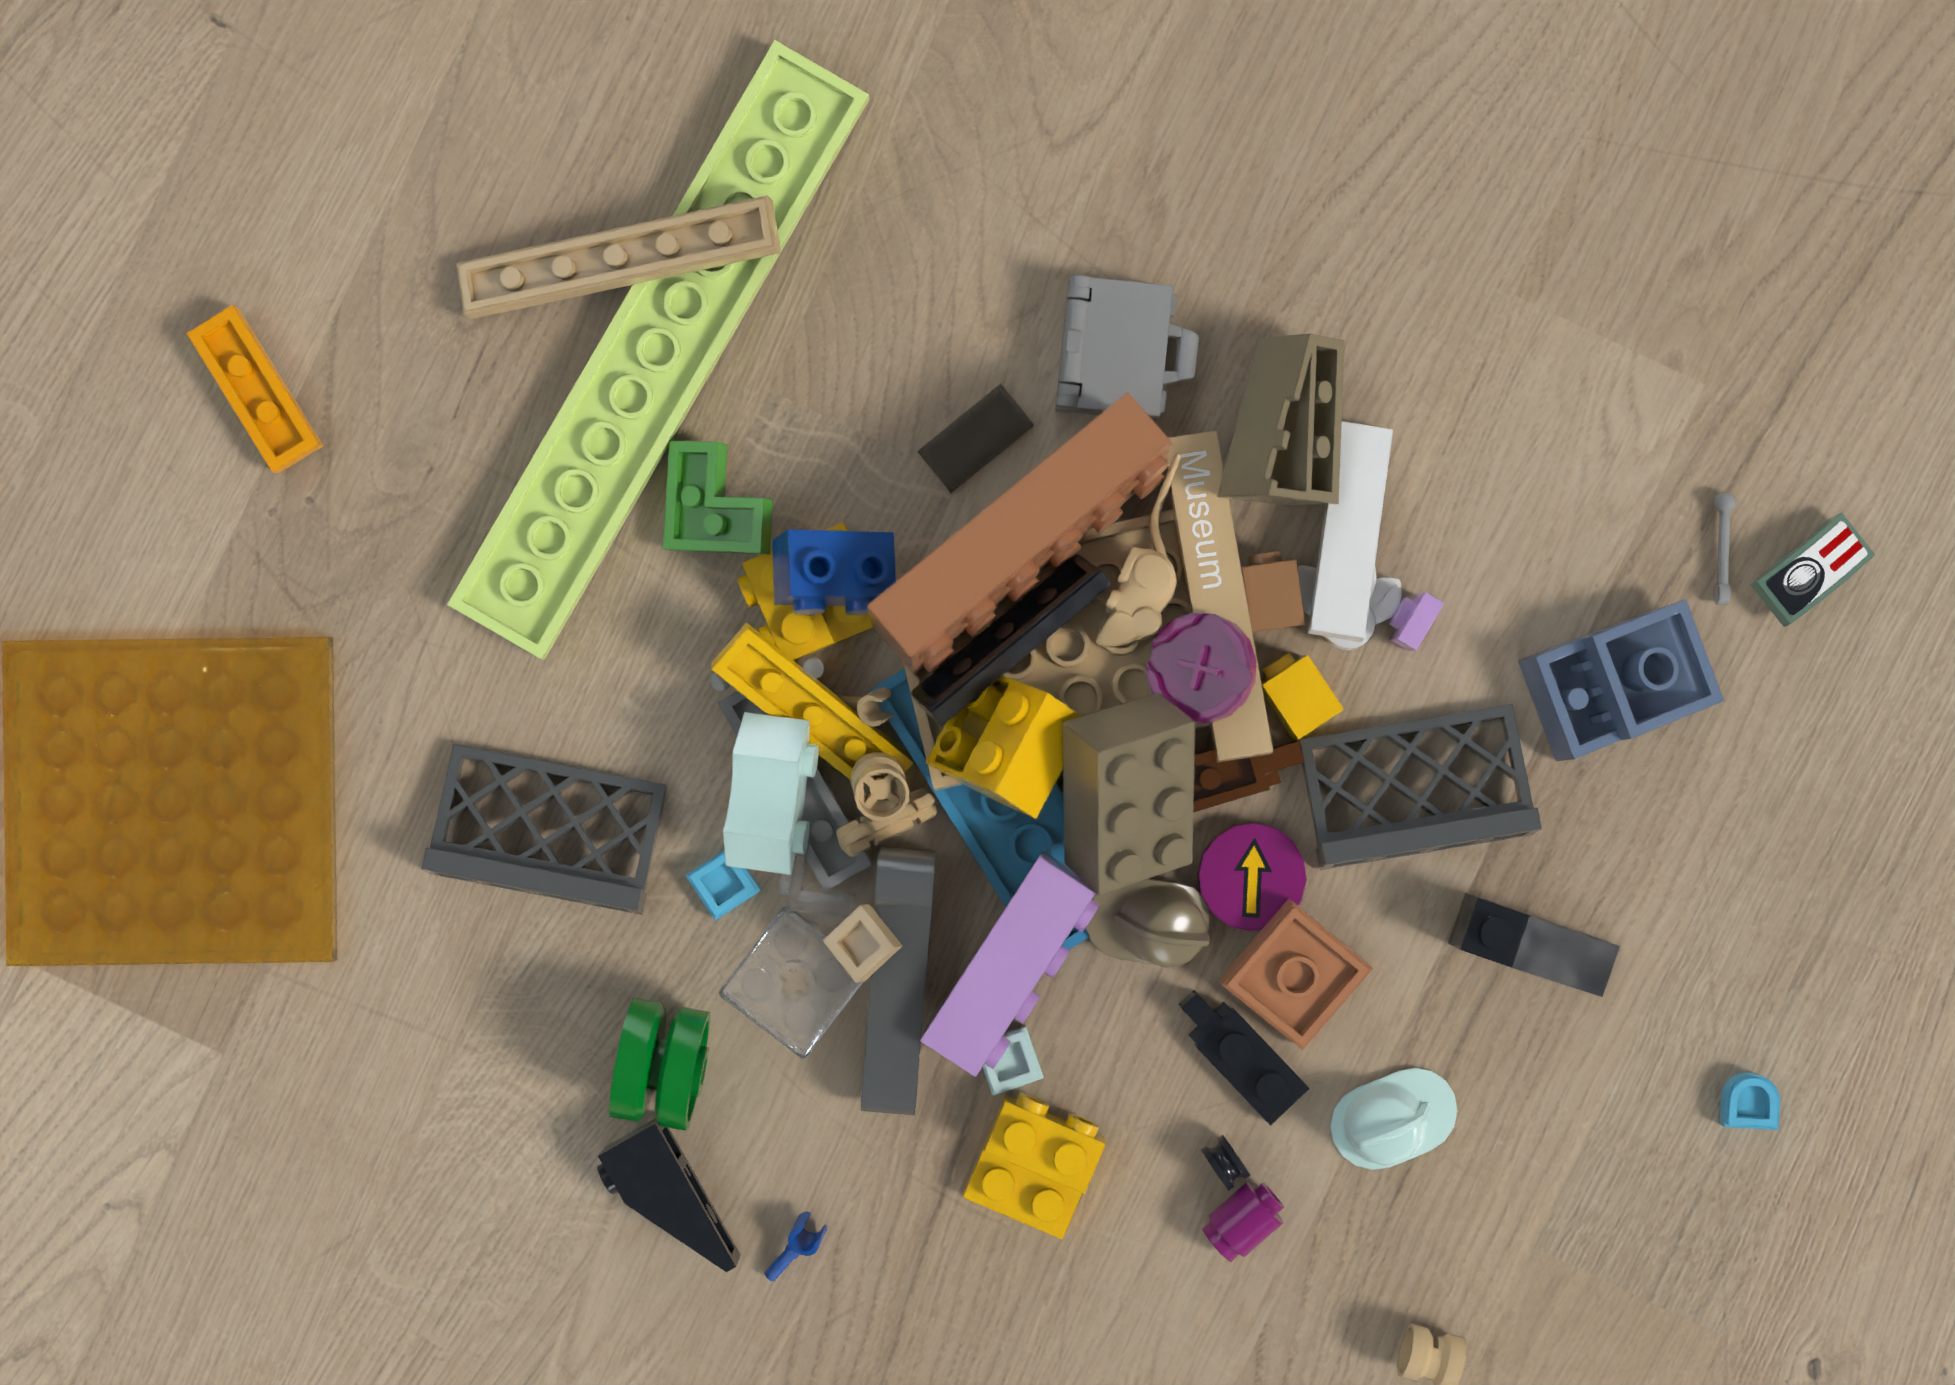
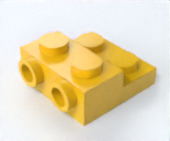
(790, 632)
(1035, 1164)

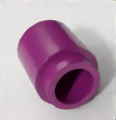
(1244, 1220)

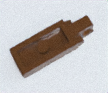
(1235, 779)

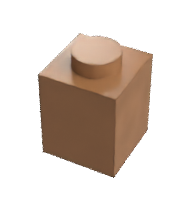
(1272, 592)

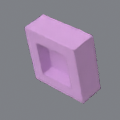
(1414, 620)

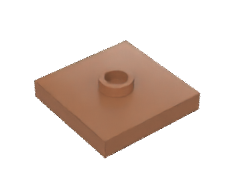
(1295, 974)

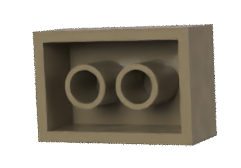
(1128, 792)

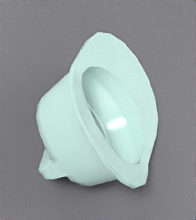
(1394, 1118)

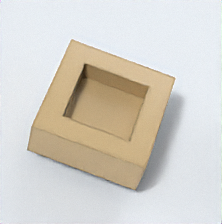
(862, 943)

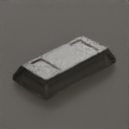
(975, 438)

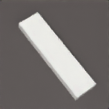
(1351, 535)

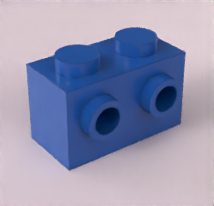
(832, 569)

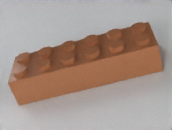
(1021, 535)

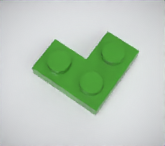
(700, 514)

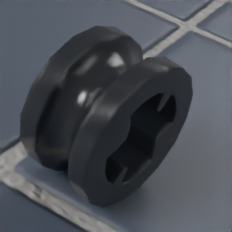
(1225, 1162)

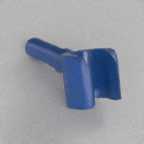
(799, 1243)

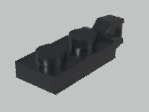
(1243, 1058)

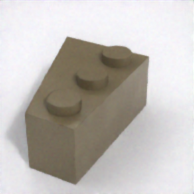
(1289, 424)

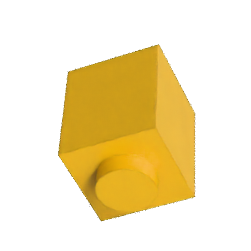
(1298, 694)

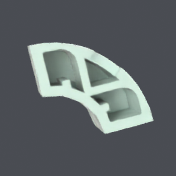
(769, 793)

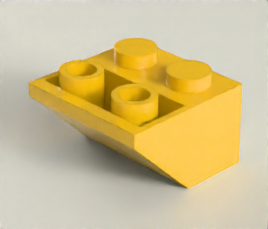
(1006, 745)

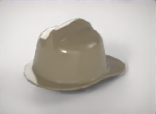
(1151, 923)

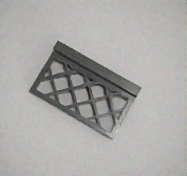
(1425, 833)
(535, 875)

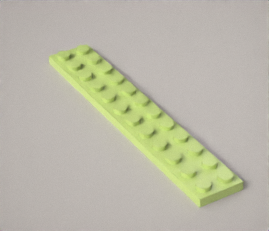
(653, 363)

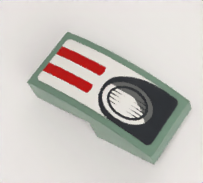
(1812, 569)

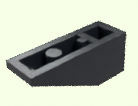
(1533, 945)
(662, 1187)

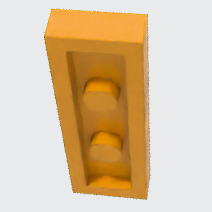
(255, 389)

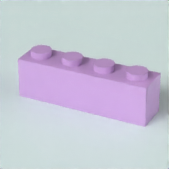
(1009, 965)

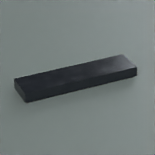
(1010, 639)

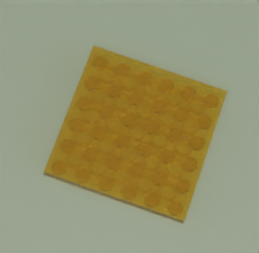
(169, 801)

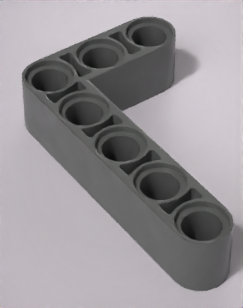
(898, 987)

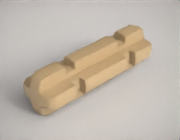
(855, 837)

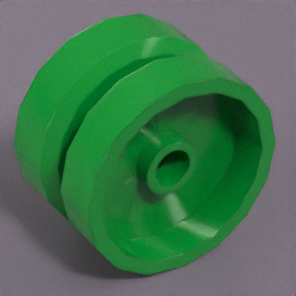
(652, 1063)

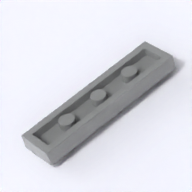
(820, 809)

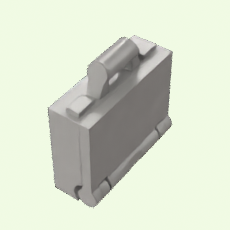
(1119, 345)

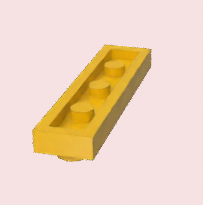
(789, 691)

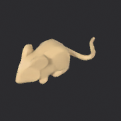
(1143, 585)

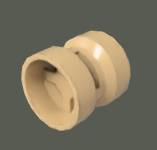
(879, 797)
(1431, 1356)

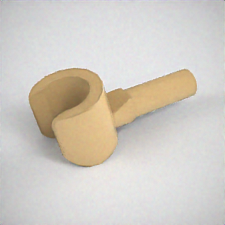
(867, 706)

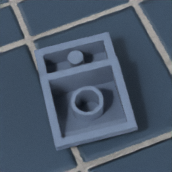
(1621, 681)

